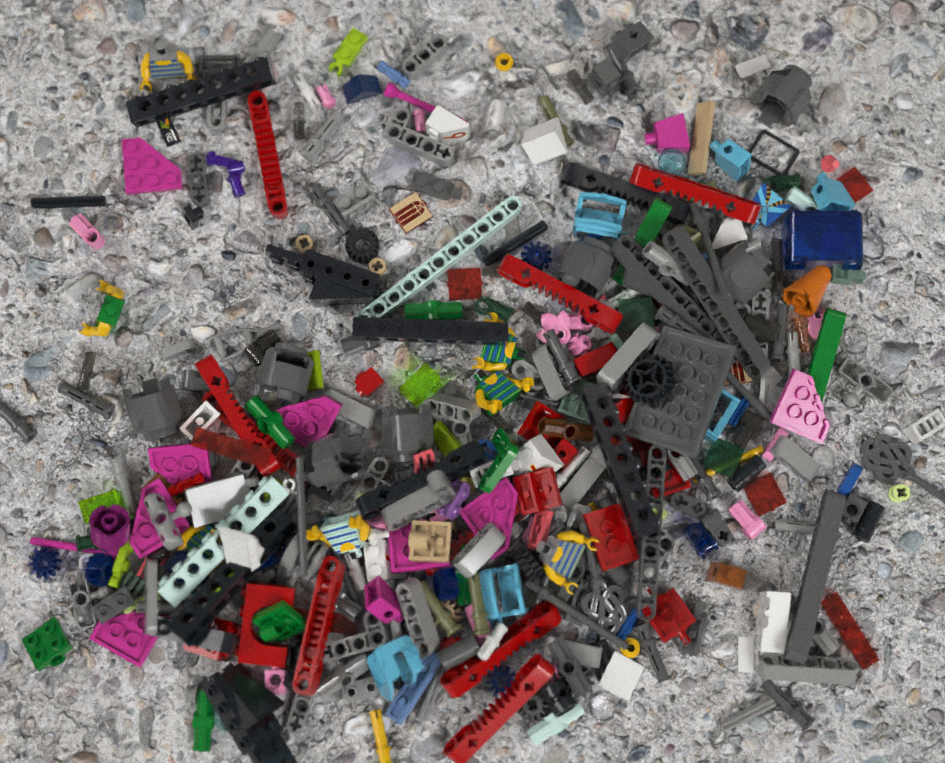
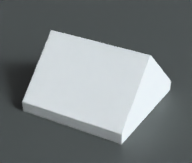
(544, 141)

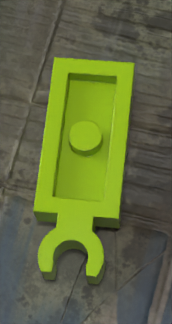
(348, 50)
(121, 565)

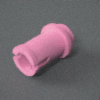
(326, 97)
(419, 120)

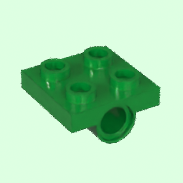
(279, 622)
(47, 644)

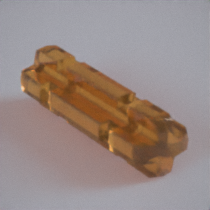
(802, 333)

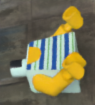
(342, 533)

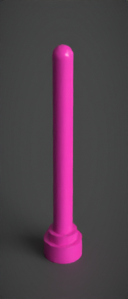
(392, 92)
(68, 546)

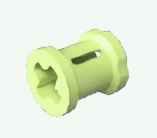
(905, 493)

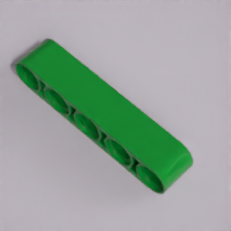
(648, 230)
(826, 349)

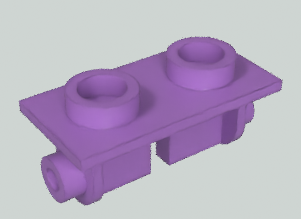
(453, 508)

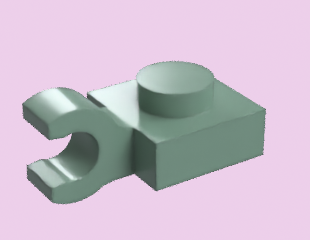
(845, 277)

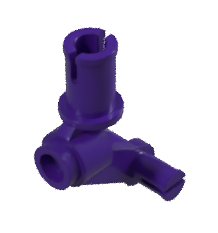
(234, 169)

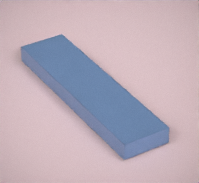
(410, 694)

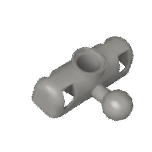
(872, 390)
(159, 510)
(82, 586)

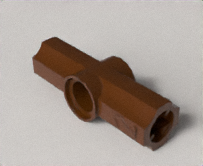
(557, 428)

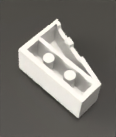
(773, 621)

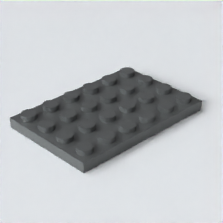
(700, 375)

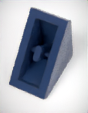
(361, 88)

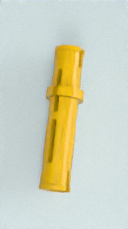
(383, 749)

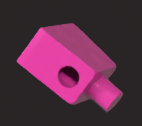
(669, 134)
(382, 601)

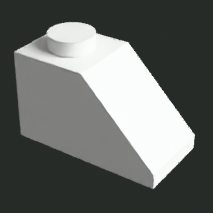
(729, 234)
(201, 418)

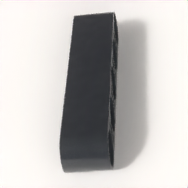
(209, 639)

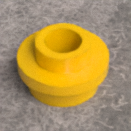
(504, 57)
(635, 652)

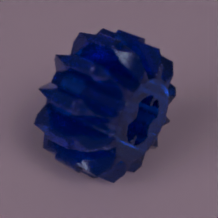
(543, 255)
(50, 557)
(99, 569)
(446, 584)
(498, 674)

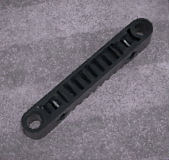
(578, 177)
(468, 458)

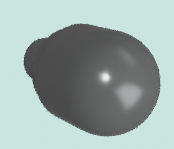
(584, 133)

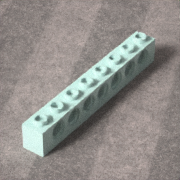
(175, 594)

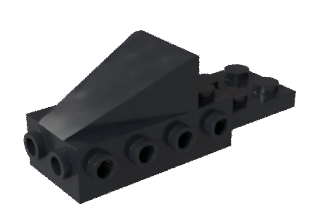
(332, 279)
(248, 714)

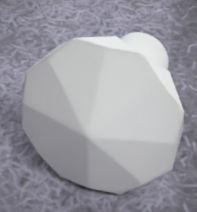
(376, 536)

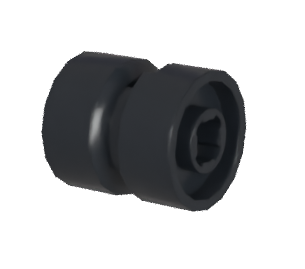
(560, 700)

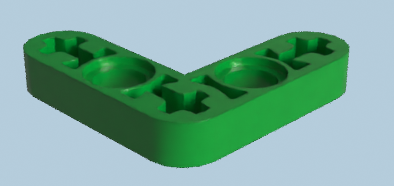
(507, 452)

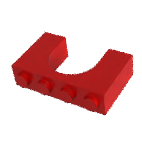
(592, 363)
(251, 648)

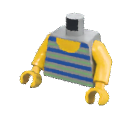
(165, 62)
(562, 554)

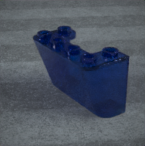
(823, 237)

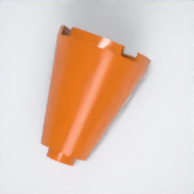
(808, 290)

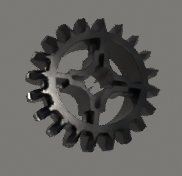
(657, 365)

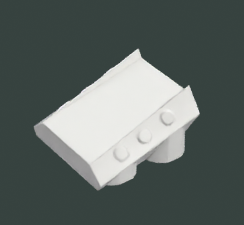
(240, 548)

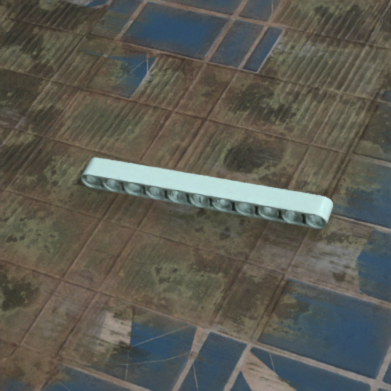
(443, 255)

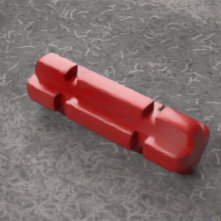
(198, 479)

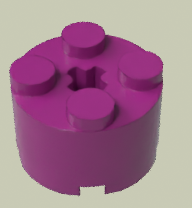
(109, 527)

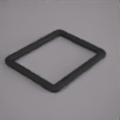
(782, 142)

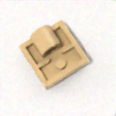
(430, 541)

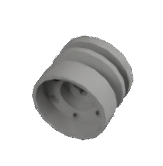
(314, 556)

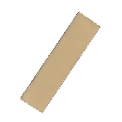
(701, 138)

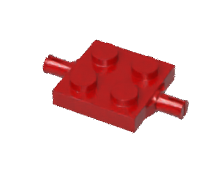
(671, 616)

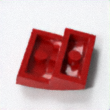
(530, 426)
(537, 491)

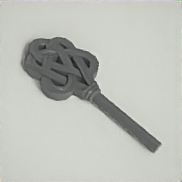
(901, 460)
(598, 602)

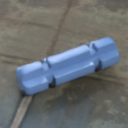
(393, 74)

